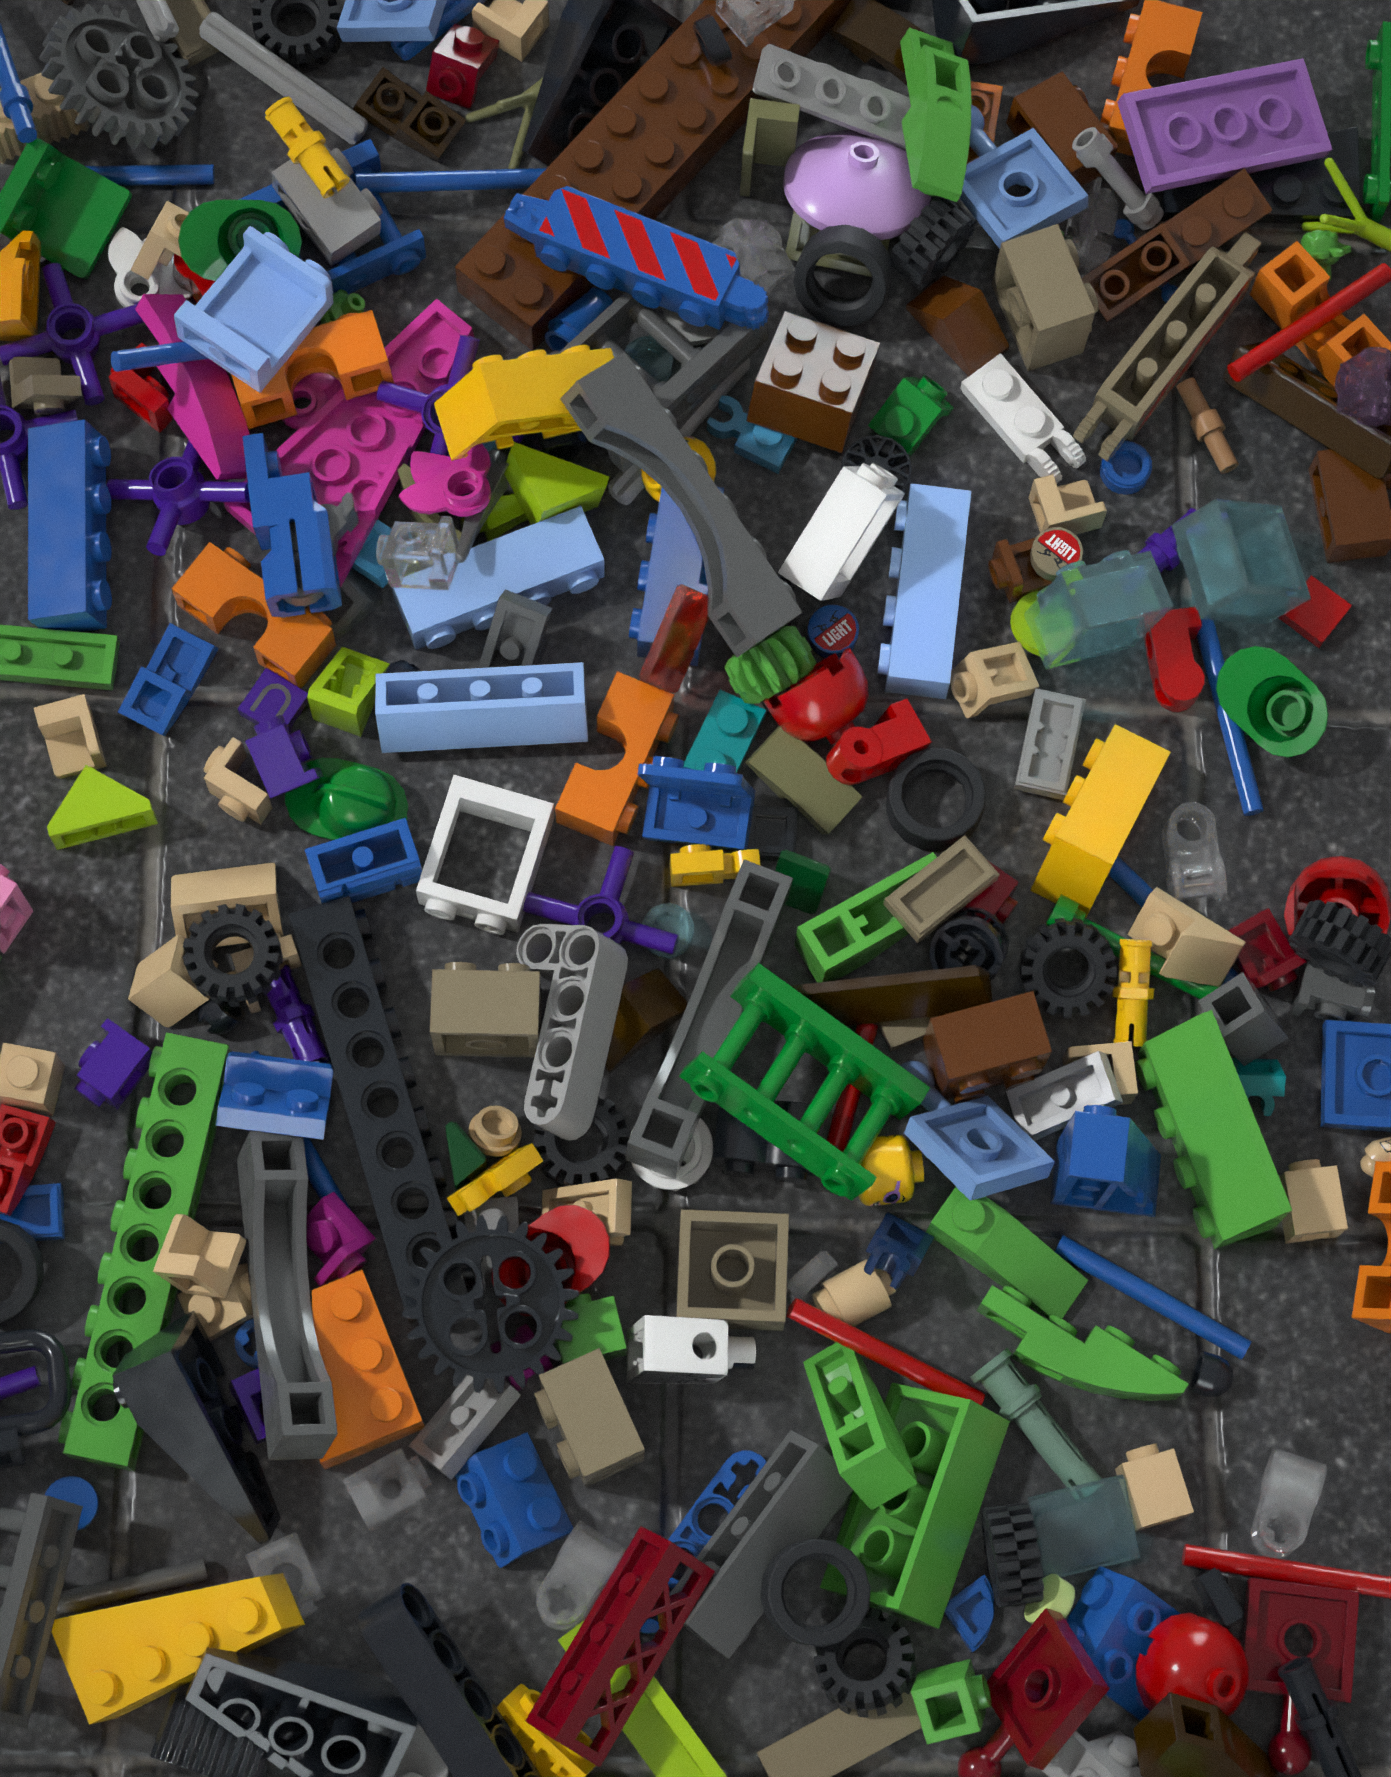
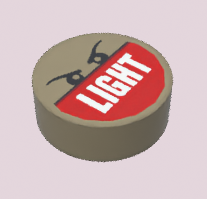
(1054, 550)

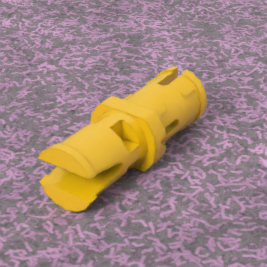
(306, 147)
(1133, 991)

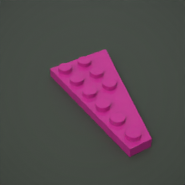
(365, 441)

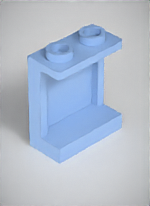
(257, 310)

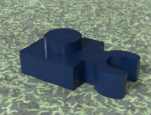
(897, 1249)

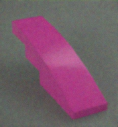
(203, 397)

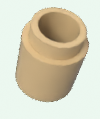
(855, 1294)

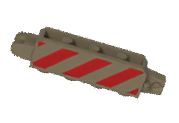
(1170, 344)

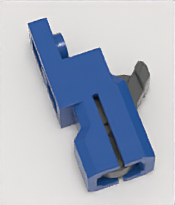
(298, 530)

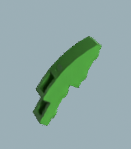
(939, 114)
(1099, 1365)

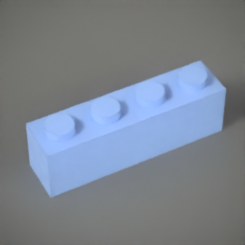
(531, 562)
(927, 591)
(481, 707)

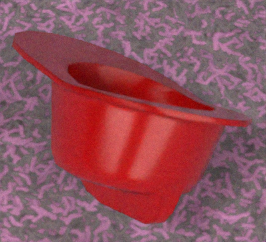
(580, 1238)

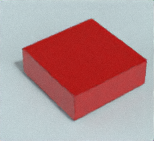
(1319, 615)

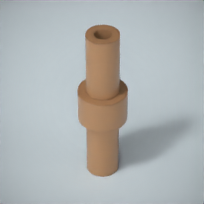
(1207, 425)

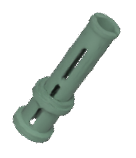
(1021, 1404)

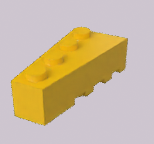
(155, 1645)

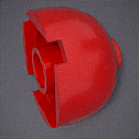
(823, 700)
(1343, 882)
(1194, 1661)

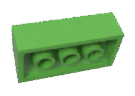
(1212, 1132)
(920, 1536)

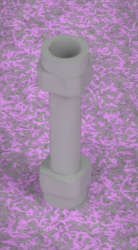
(1094, 151)

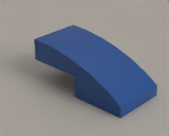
(169, 680)

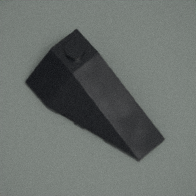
(1002, 28)
(590, 61)
(179, 1404)
(306, 1714)

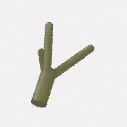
(527, 101)

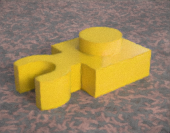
(701, 866)
(505, 1175)

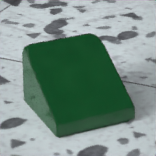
(808, 880)
(465, 1156)

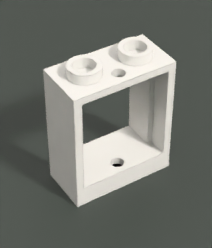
(842, 530)
(498, 806)

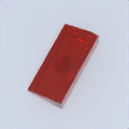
(676, 640)

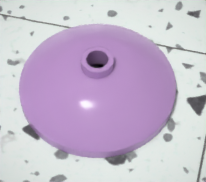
(853, 183)

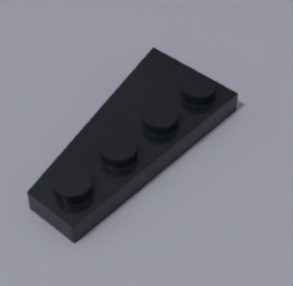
(1293, 191)

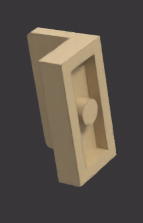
(205, 890)

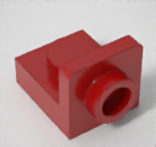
(142, 395)

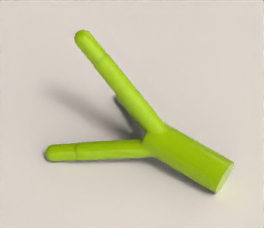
(1360, 226)

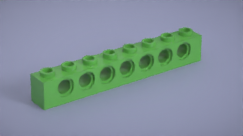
(179, 1061)

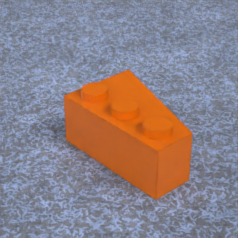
(366, 1375)

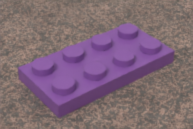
(1224, 125)

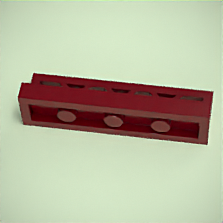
(612, 1640)

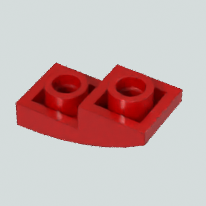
(22, 1146)

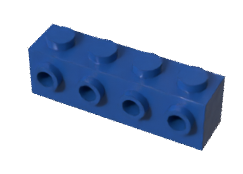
(68, 527)

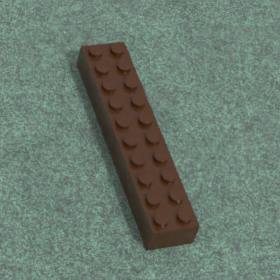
(635, 157)

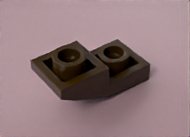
(874, 33)
(407, 116)

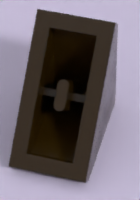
(644, 1011)

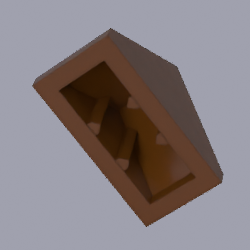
(960, 322)

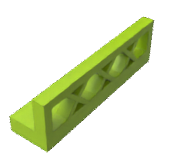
(660, 1730)

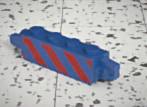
(638, 258)

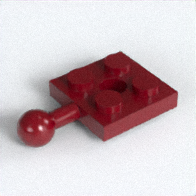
(1332, 1621)
(1016, 1690)

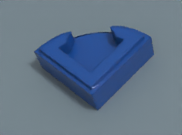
(972, 1612)

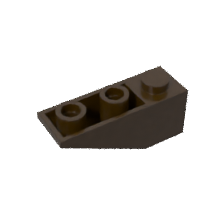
(1196, 1741)

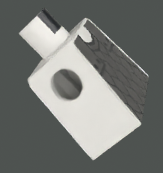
(664, 1354)

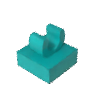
(1262, 1079)

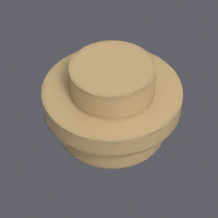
(495, 1131)

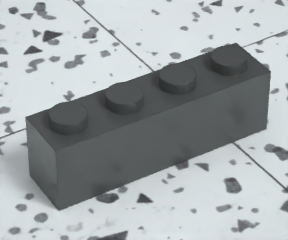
(782, 1506)

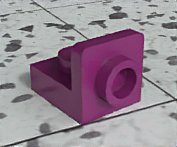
(336, 1239)

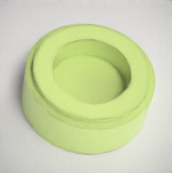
(1058, 1596)

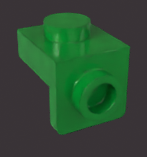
(911, 412)

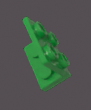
(63, 205)

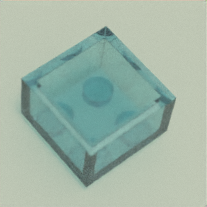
(1240, 561)
(1097, 608)

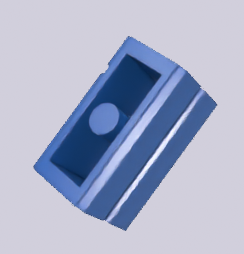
(365, 863)

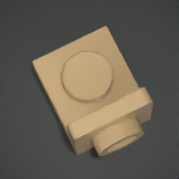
(161, 241)
(992, 678)

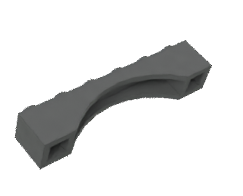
(625, 416)
(737, 947)
(291, 1368)

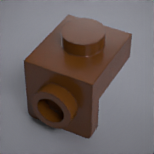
(1013, 570)

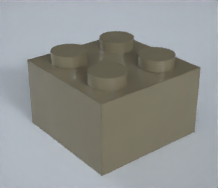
(1044, 296)
(485, 1010)
(733, 1268)
(590, 1417)

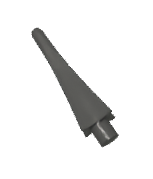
(474, 523)

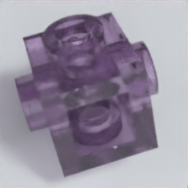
(1366, 387)

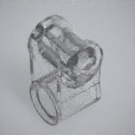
(1195, 866)
(1288, 1494)
(582, 1569)

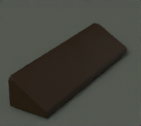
(1312, 407)
(901, 995)

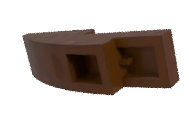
(1176, 245)

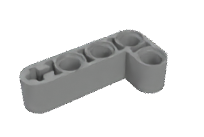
(577, 1022)

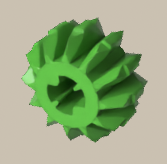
(770, 665)

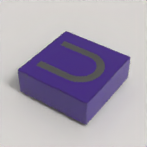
(271, 698)

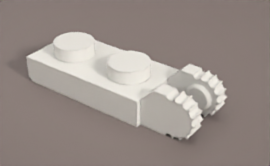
(1020, 417)

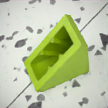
(551, 485)
(346, 691)
(98, 809)

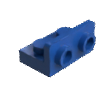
(275, 1095)

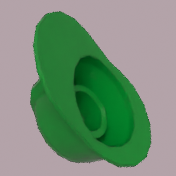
(215, 230)
(1272, 701)
(346, 799)

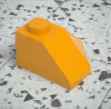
(20, 287)

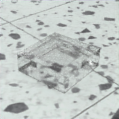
(811, 1276)

